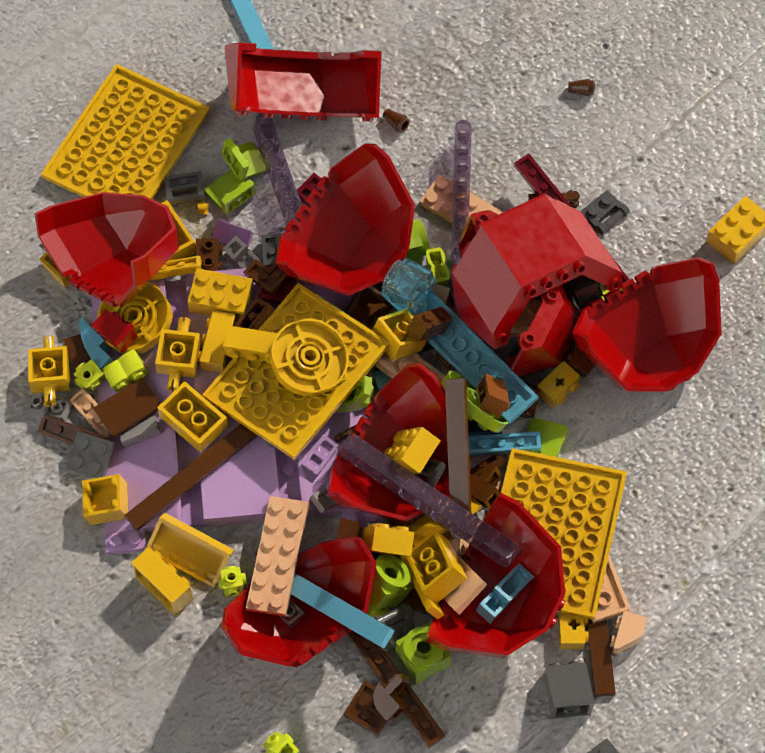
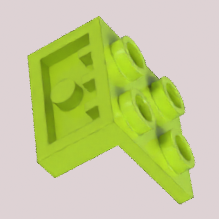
(243, 159)
(229, 192)

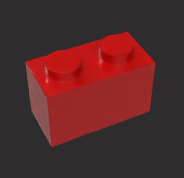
(114, 330)

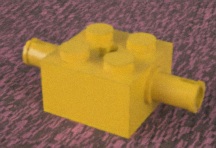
(175, 364)
(49, 370)

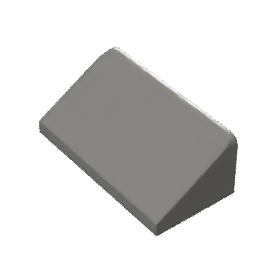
(141, 431)

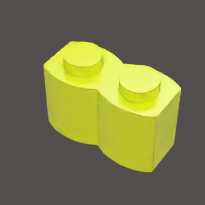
(436, 262)
(125, 370)

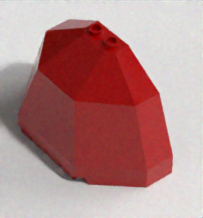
(351, 225)
(108, 243)
(656, 328)
(404, 403)
(337, 566)
(529, 612)

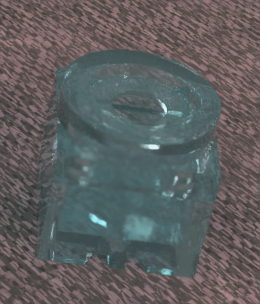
(408, 285)

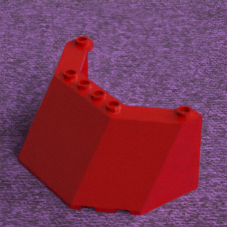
(303, 82)
(522, 258)
(551, 329)

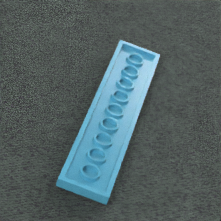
(474, 359)

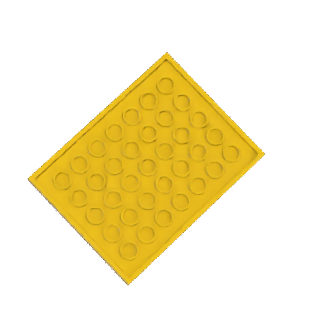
(126, 137)
(262, 404)
(578, 509)

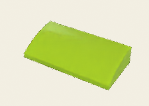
(551, 434)

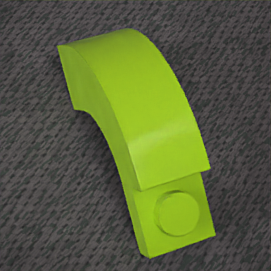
(359, 397)

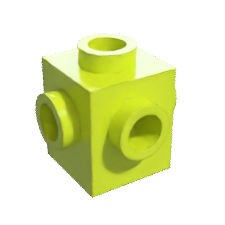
(94, 379)
(232, 581)
(280, 744)

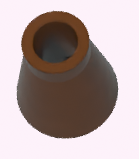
(583, 87)
(396, 120)

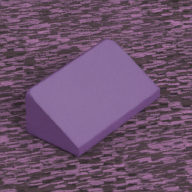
(227, 231)

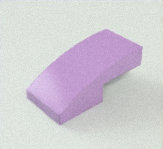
(320, 454)

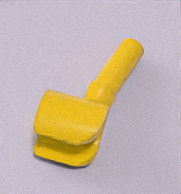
(202, 207)

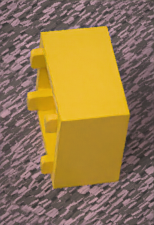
(105, 499)

